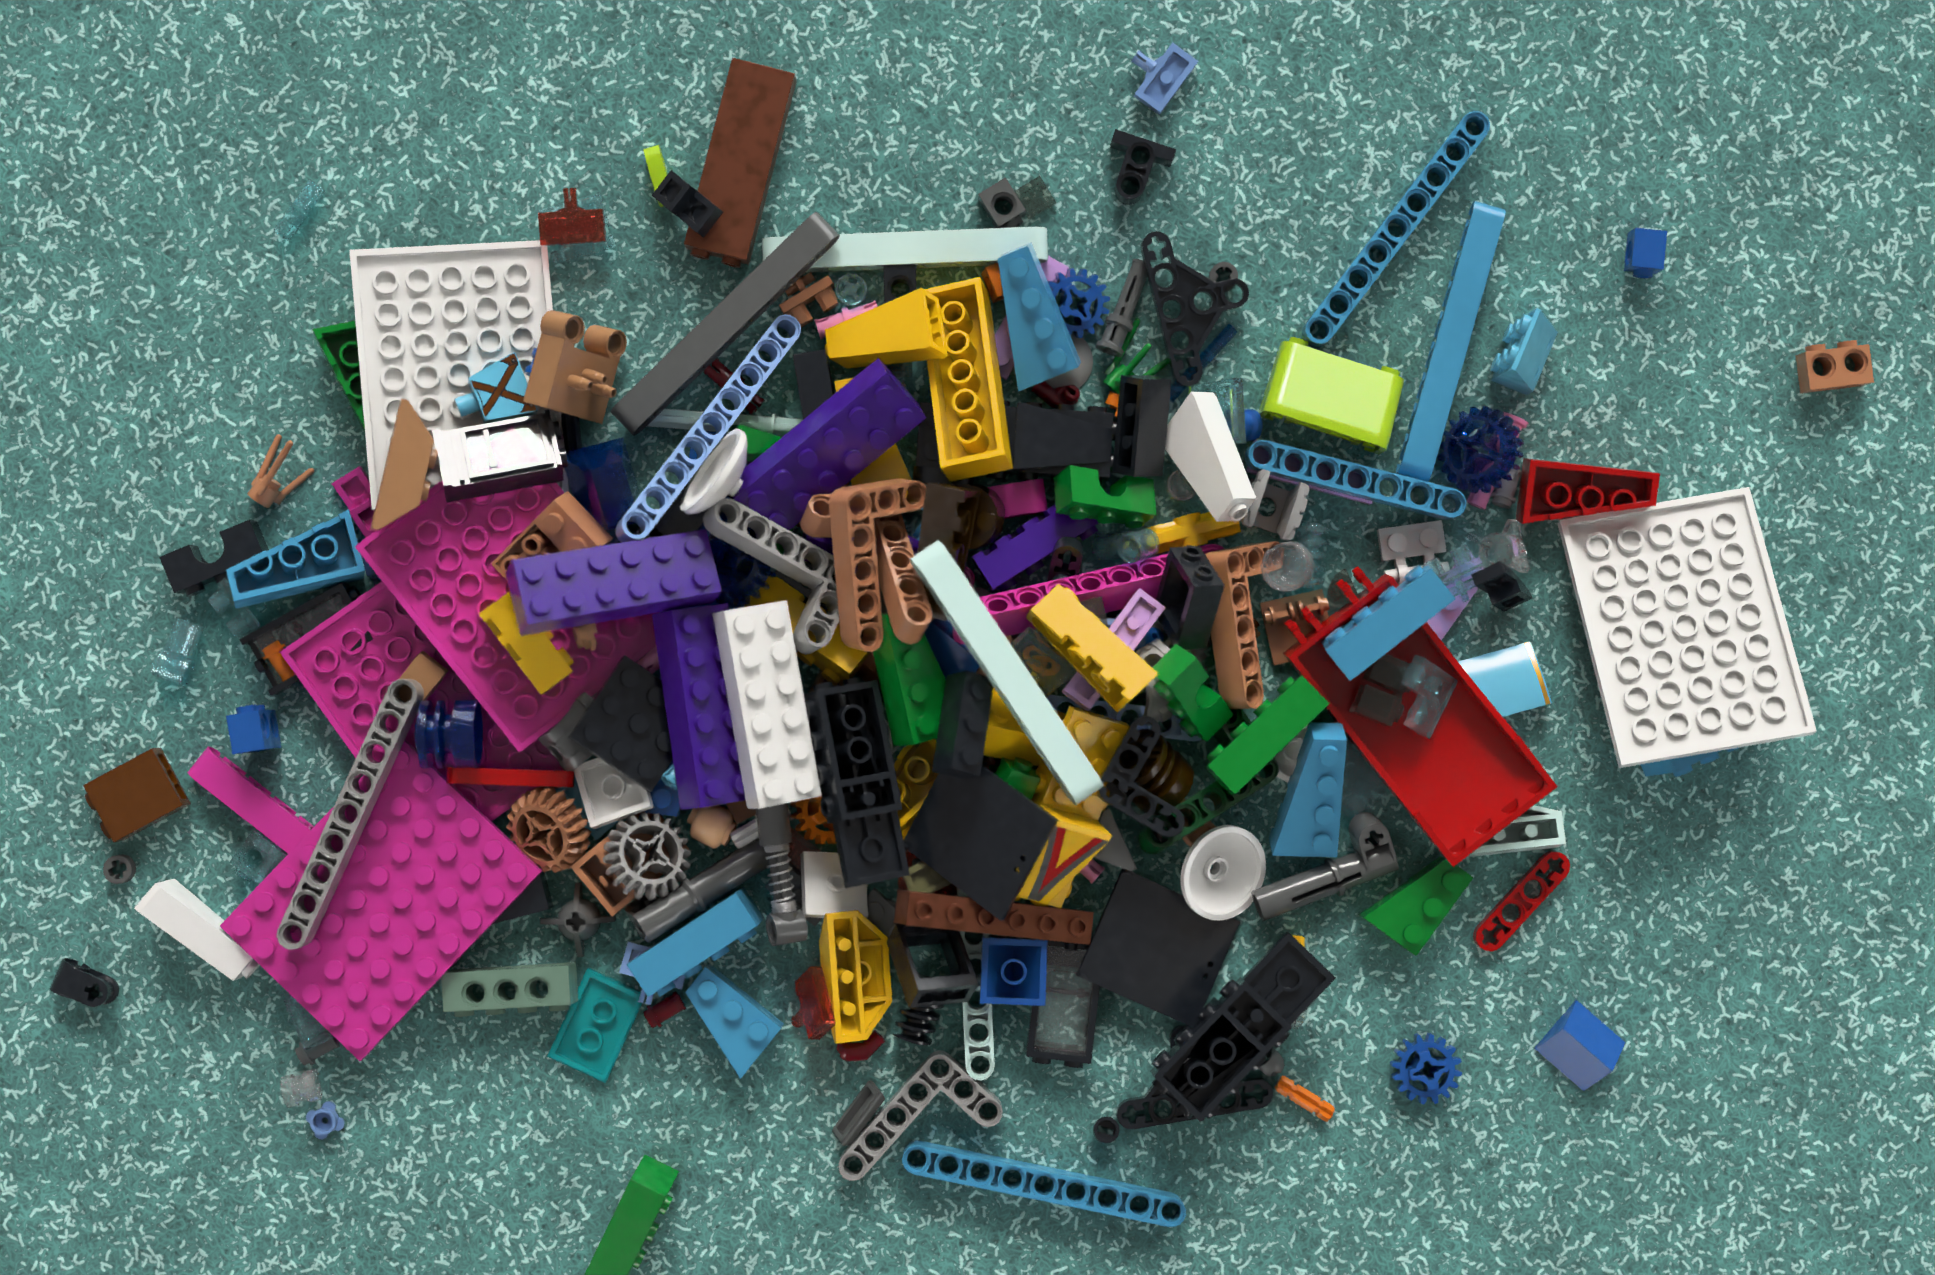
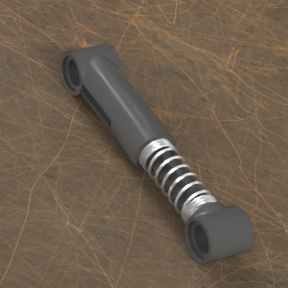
(785, 922)

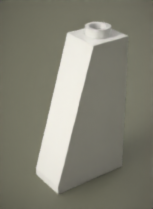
(1208, 457)
(196, 927)

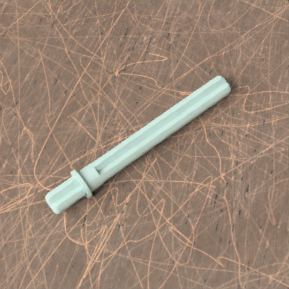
(686, 419)

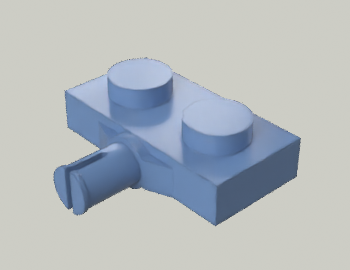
(1163, 76)

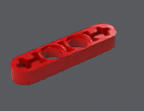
(510, 777)
(1525, 905)

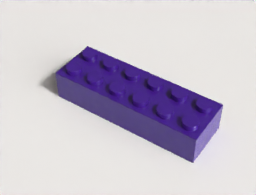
(830, 446)
(612, 582)
(697, 707)

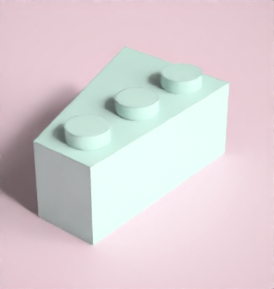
(1533, 830)

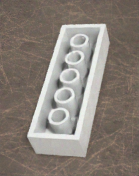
(767, 705)

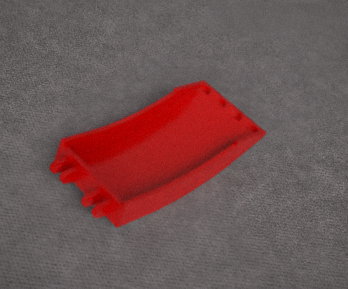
(1461, 780)

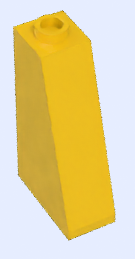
(893, 332)

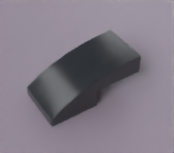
(687, 203)
(1502, 586)

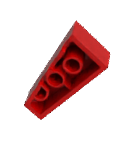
(1571, 489)

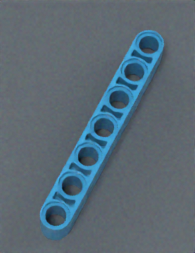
(1370, 480)

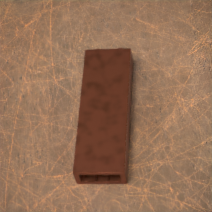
(742, 159)

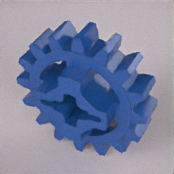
(1087, 296)
(1430, 1081)

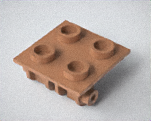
(1280, 610)

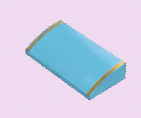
(1509, 678)

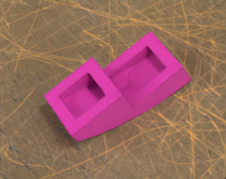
(355, 492)

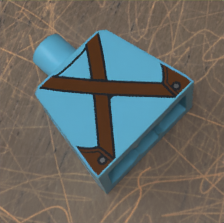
(497, 392)

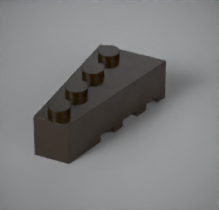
(949, 518)

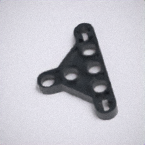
(1183, 289)
(1154, 1095)

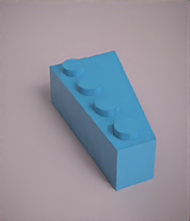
(1035, 324)
(299, 564)
(1387, 621)
(1312, 805)
(696, 942)

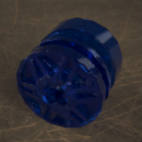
(447, 734)

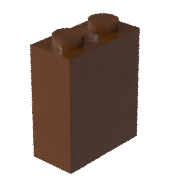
(136, 795)

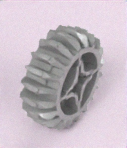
(636, 850)

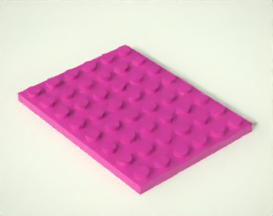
(443, 577)
(353, 685)
(403, 914)

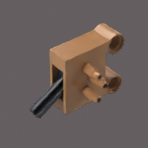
(574, 379)

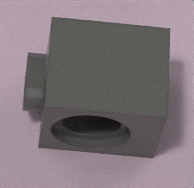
(1002, 192)

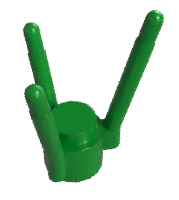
(1114, 373)

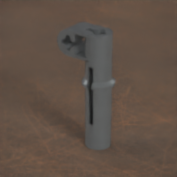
(1335, 875)
(693, 895)

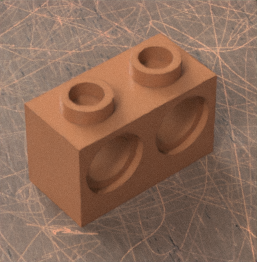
(1835, 373)

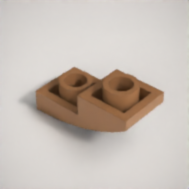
(426, 672)

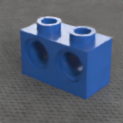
(253, 729)

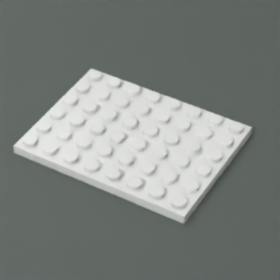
(435, 321)
(1685, 628)

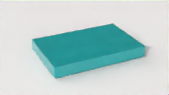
(596, 1025)

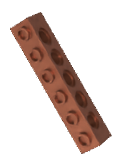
(967, 915)

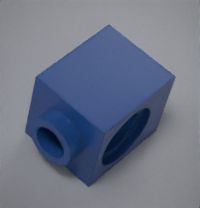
(1645, 252)

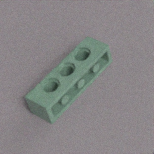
(559, 978)

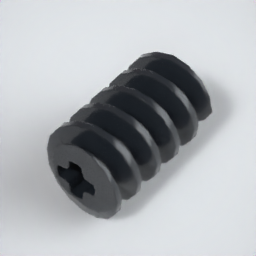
(918, 1022)

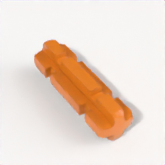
(1304, 1098)

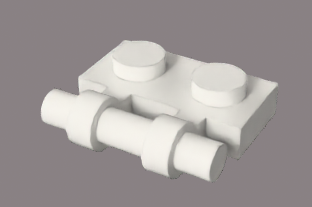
(1411, 541)

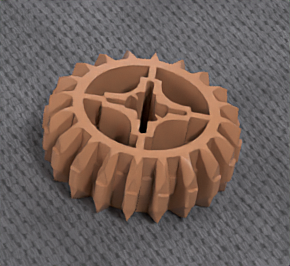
(543, 810)

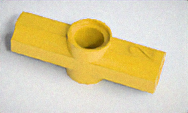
(1193, 530)

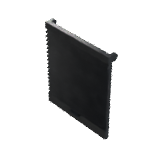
(979, 835)
(1156, 949)

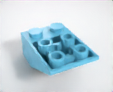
(1525, 352)

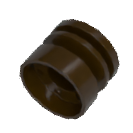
(1163, 773)

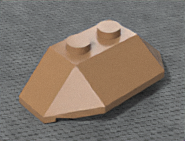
(405, 468)

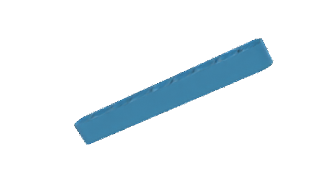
(1405, 218)
(1452, 341)
(1055, 1194)

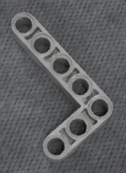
(790, 564)
(913, 1106)

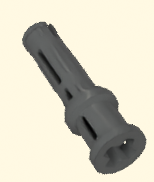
(1120, 325)

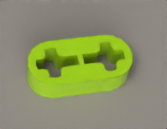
(655, 166)

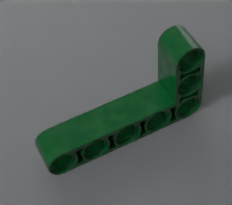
(1194, 808)

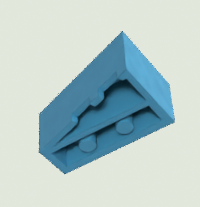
(733, 1018)

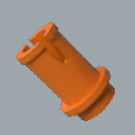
(273, 654)

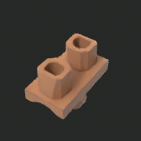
(821, 291)

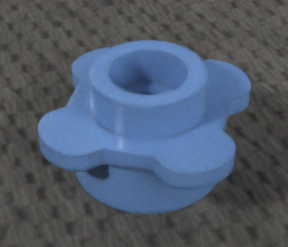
(322, 1129)

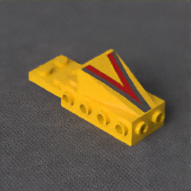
(1078, 832)

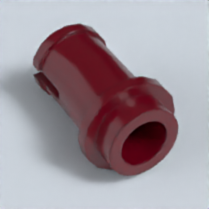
(664, 1010)

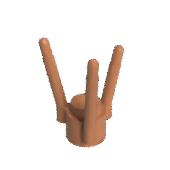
(264, 487)

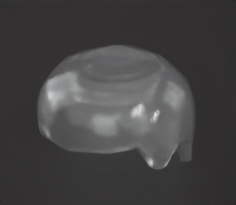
(1287, 566)

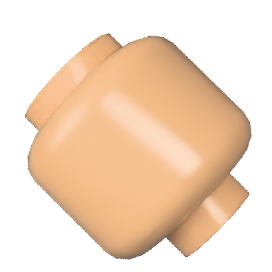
(711, 825)

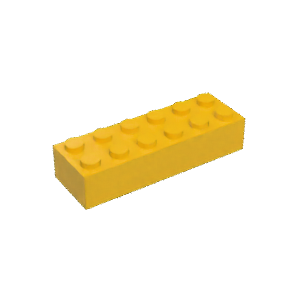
(968, 386)

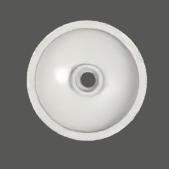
(718, 474)
(1236, 872)

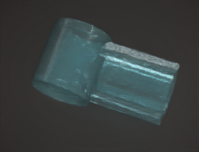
(1125, 545)
(177, 657)

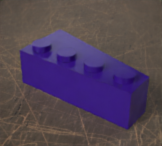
(1028, 546)

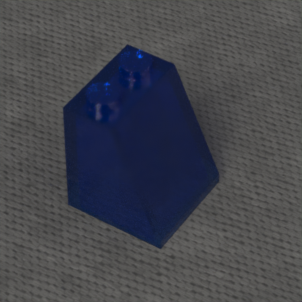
(603, 481)

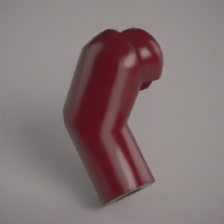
(1060, 395)
(860, 1051)

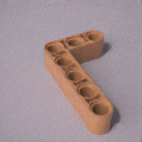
(863, 553)
(898, 580)
(1234, 628)

